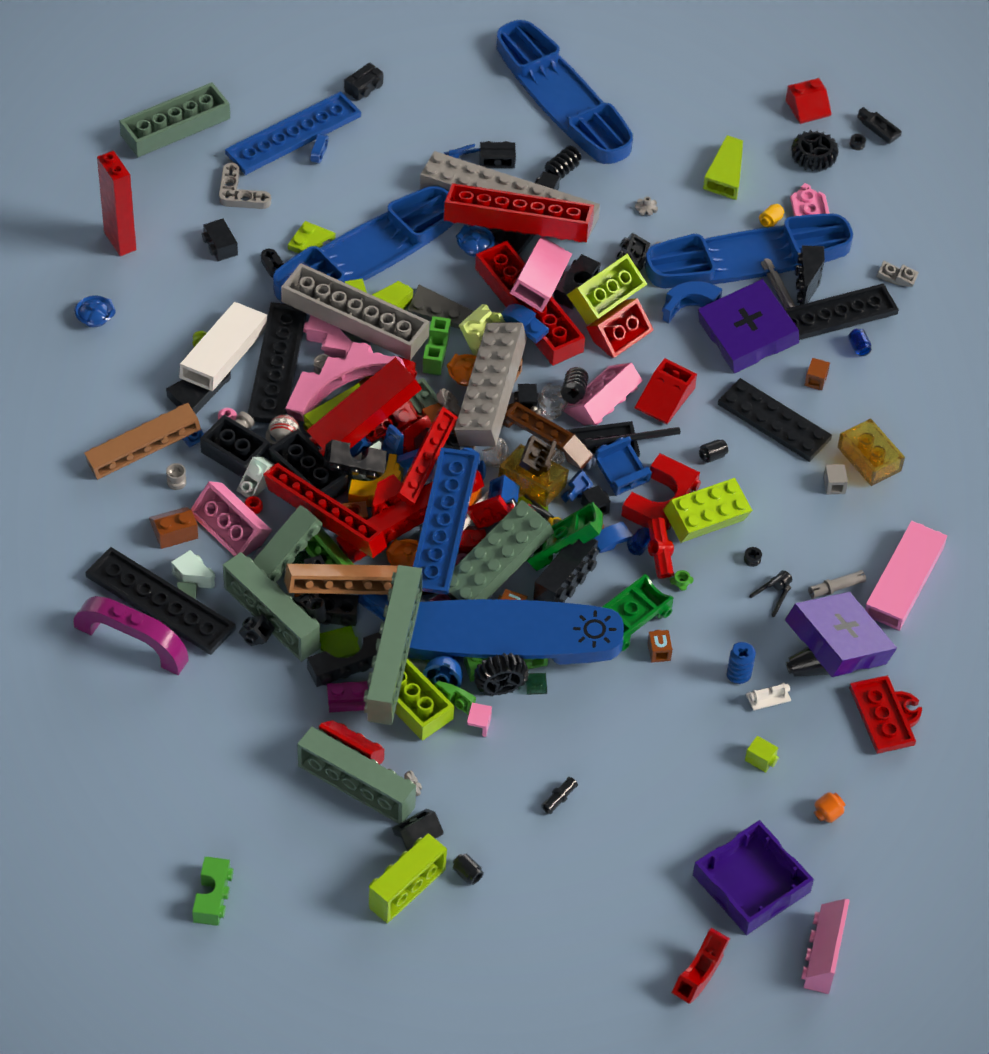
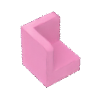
(480, 717)

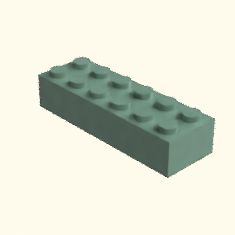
(174, 119)
(499, 553)
(264, 597)
(356, 775)

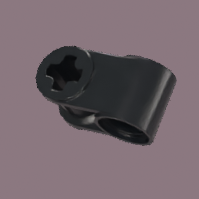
(313, 606)

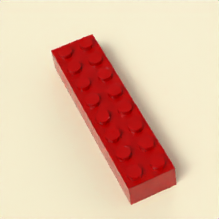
(519, 212)
(500, 270)

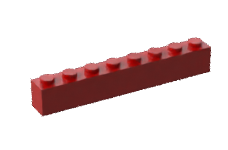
(329, 511)
(399, 519)

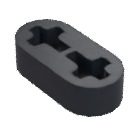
(270, 264)

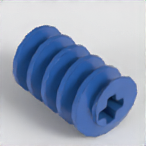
(741, 663)

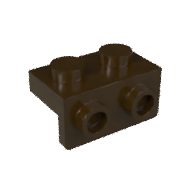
(537, 456)

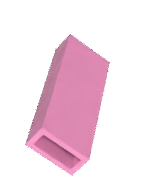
(541, 273)
(905, 575)

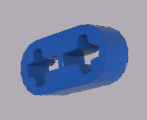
(319, 148)

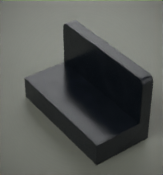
(418, 827)

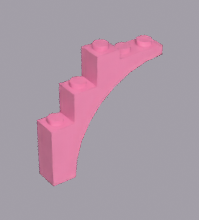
(333, 340)
(335, 373)

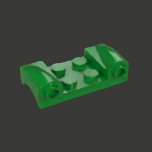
(581, 525)
(639, 605)

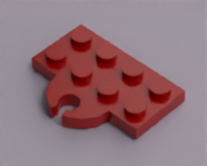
(886, 713)

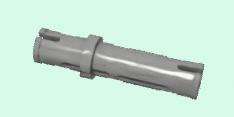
(830, 586)

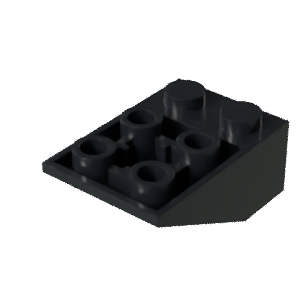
(809, 271)

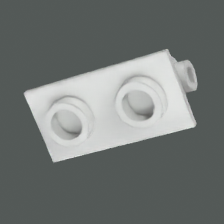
(769, 696)

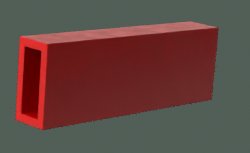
(116, 203)
(366, 406)

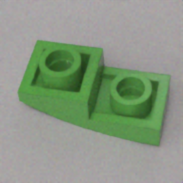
(457, 696)

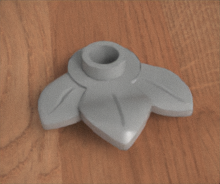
(448, 400)

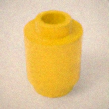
(771, 215)

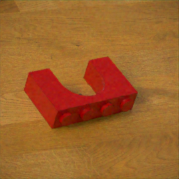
(671, 473)

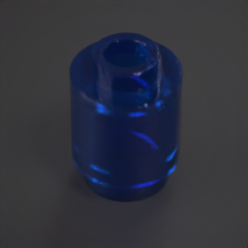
(860, 342)
(639, 541)

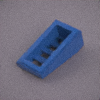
(393, 442)

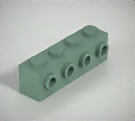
(288, 543)

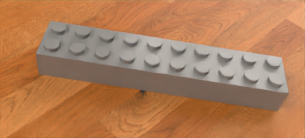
(444, 170)

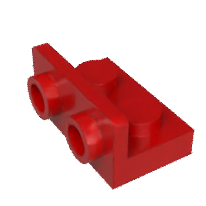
(489, 511)

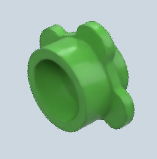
(681, 575)

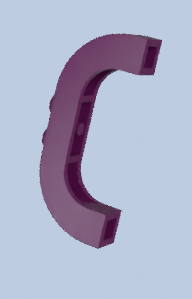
(136, 624)

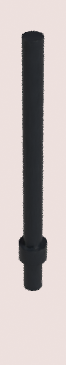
(590, 443)

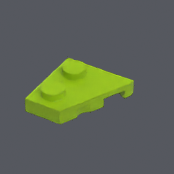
(308, 236)

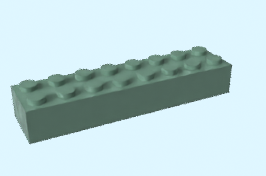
(394, 645)

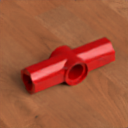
(660, 548)

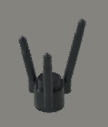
(779, 582)

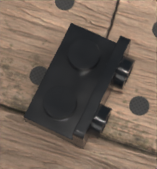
(636, 249)

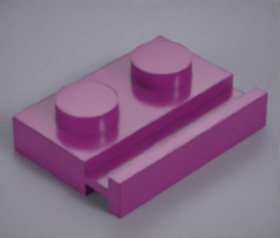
(346, 696)

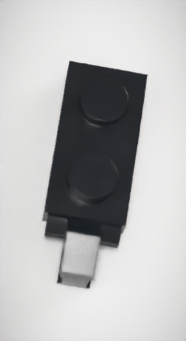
(879, 125)

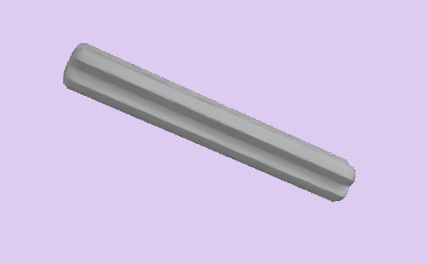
(777, 284)

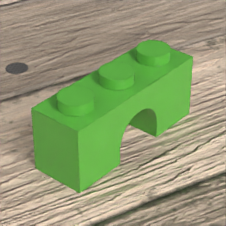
(437, 345)
(209, 907)

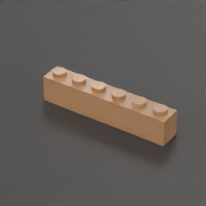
(142, 441)
(339, 578)

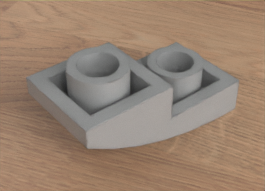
(900, 276)

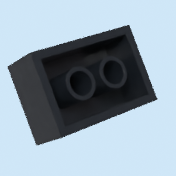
(233, 445)

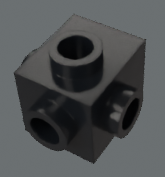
(256, 630)

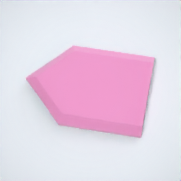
(808, 202)

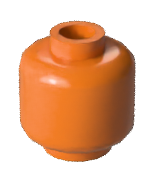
(829, 807)

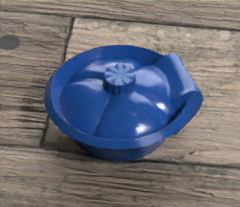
(475, 239)
(94, 310)

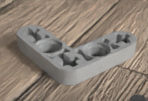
(233, 191)

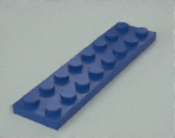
(293, 132)
(445, 518)

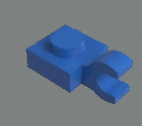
(578, 484)

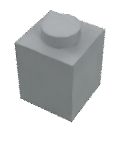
(835, 479)

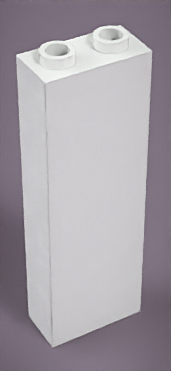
(223, 346)

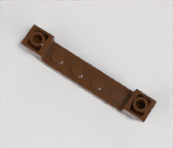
(574, 450)

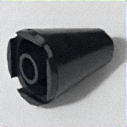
(805, 664)

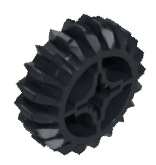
(814, 150)
(501, 674)

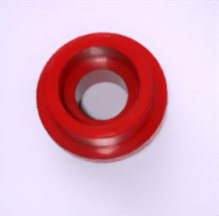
(254, 501)

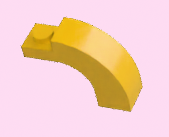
(365, 490)

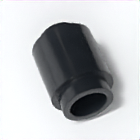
(713, 450)
(467, 868)

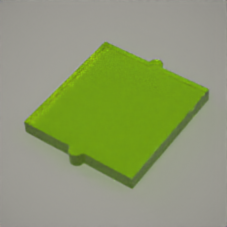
(340, 642)

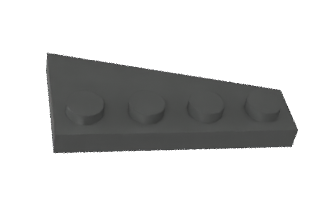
(429, 303)

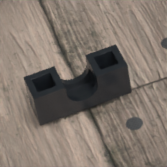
(580, 272)
(338, 458)

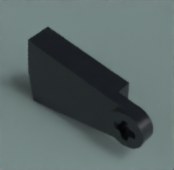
(196, 396)

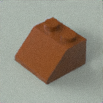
(174, 527)

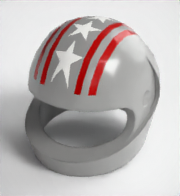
(281, 427)

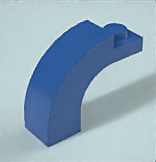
(689, 294)
(533, 327)

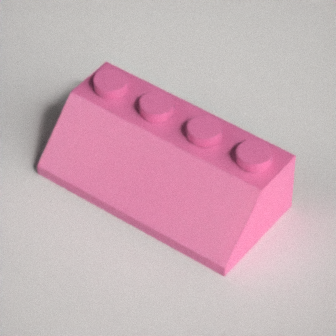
(605, 393)
(229, 519)
(825, 946)

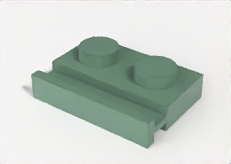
(423, 398)

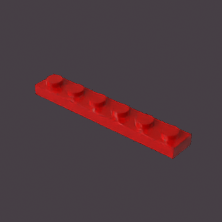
(426, 456)

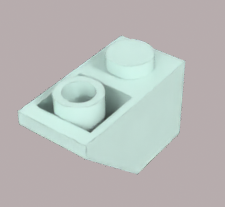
(253, 480)
(192, 570)

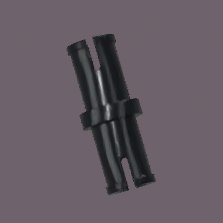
(559, 795)

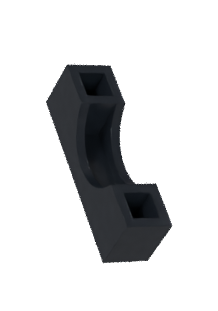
(328, 668)

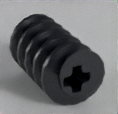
(564, 162)
(574, 385)

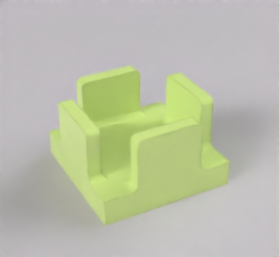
(475, 324)

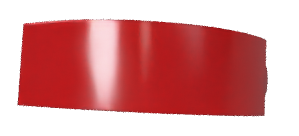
(702, 968)

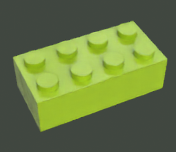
(607, 289)
(707, 510)
(422, 704)
(407, 877)

